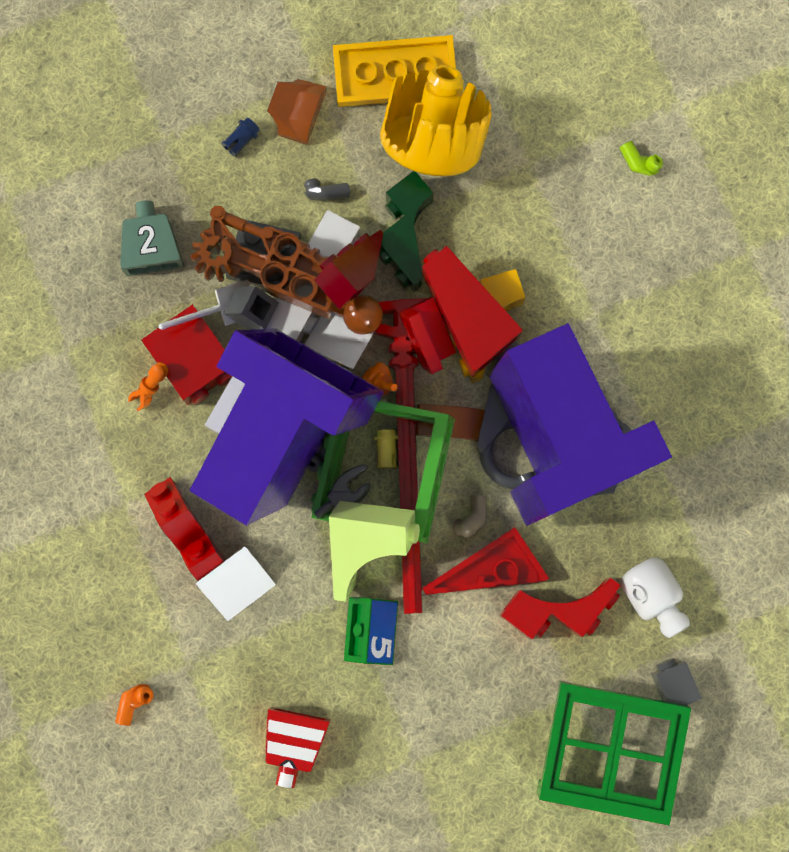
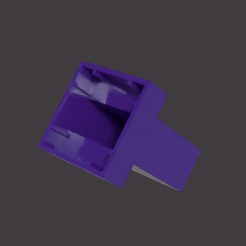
(277, 421)
(567, 426)

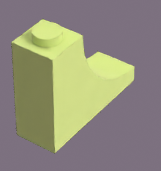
(363, 534)

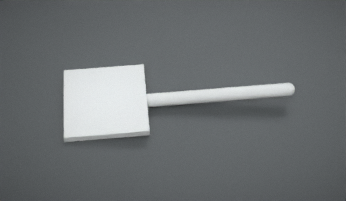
(223, 297)

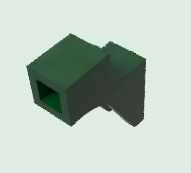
(399, 241)

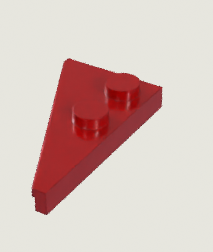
(498, 564)

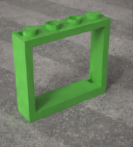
(433, 471)

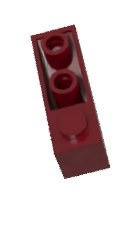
(351, 270)

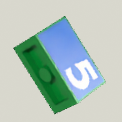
(370, 631)

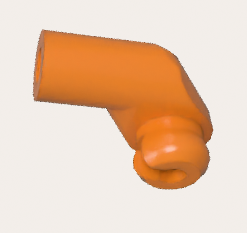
(130, 700)

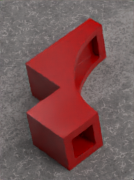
(183, 528)
(579, 616)

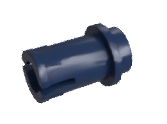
(242, 135)

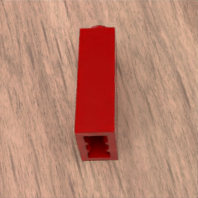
(469, 311)

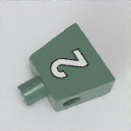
(148, 242)

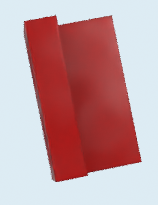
(427, 334)

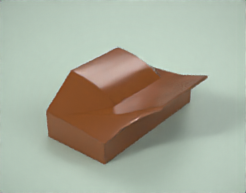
(296, 108)

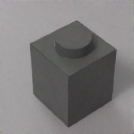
(251, 307)
(675, 682)

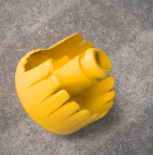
(434, 123)

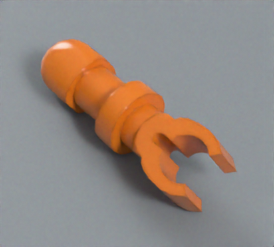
(149, 385)

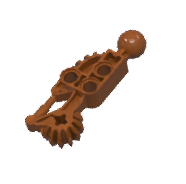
(360, 315)

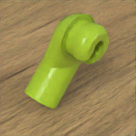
(638, 163)

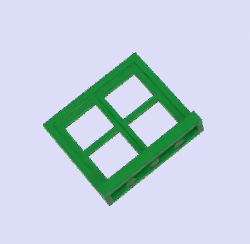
(605, 798)

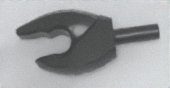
(342, 490)

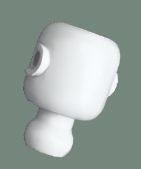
(655, 594)

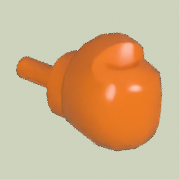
(380, 377)

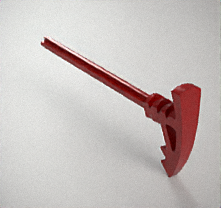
(404, 367)

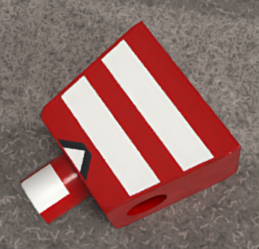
(293, 743)

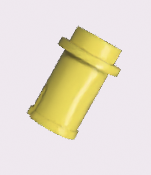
(386, 448)

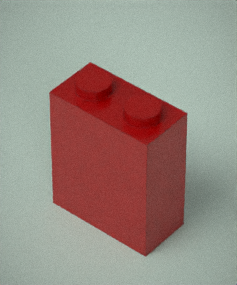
(190, 355)

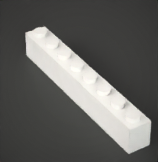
(330, 238)

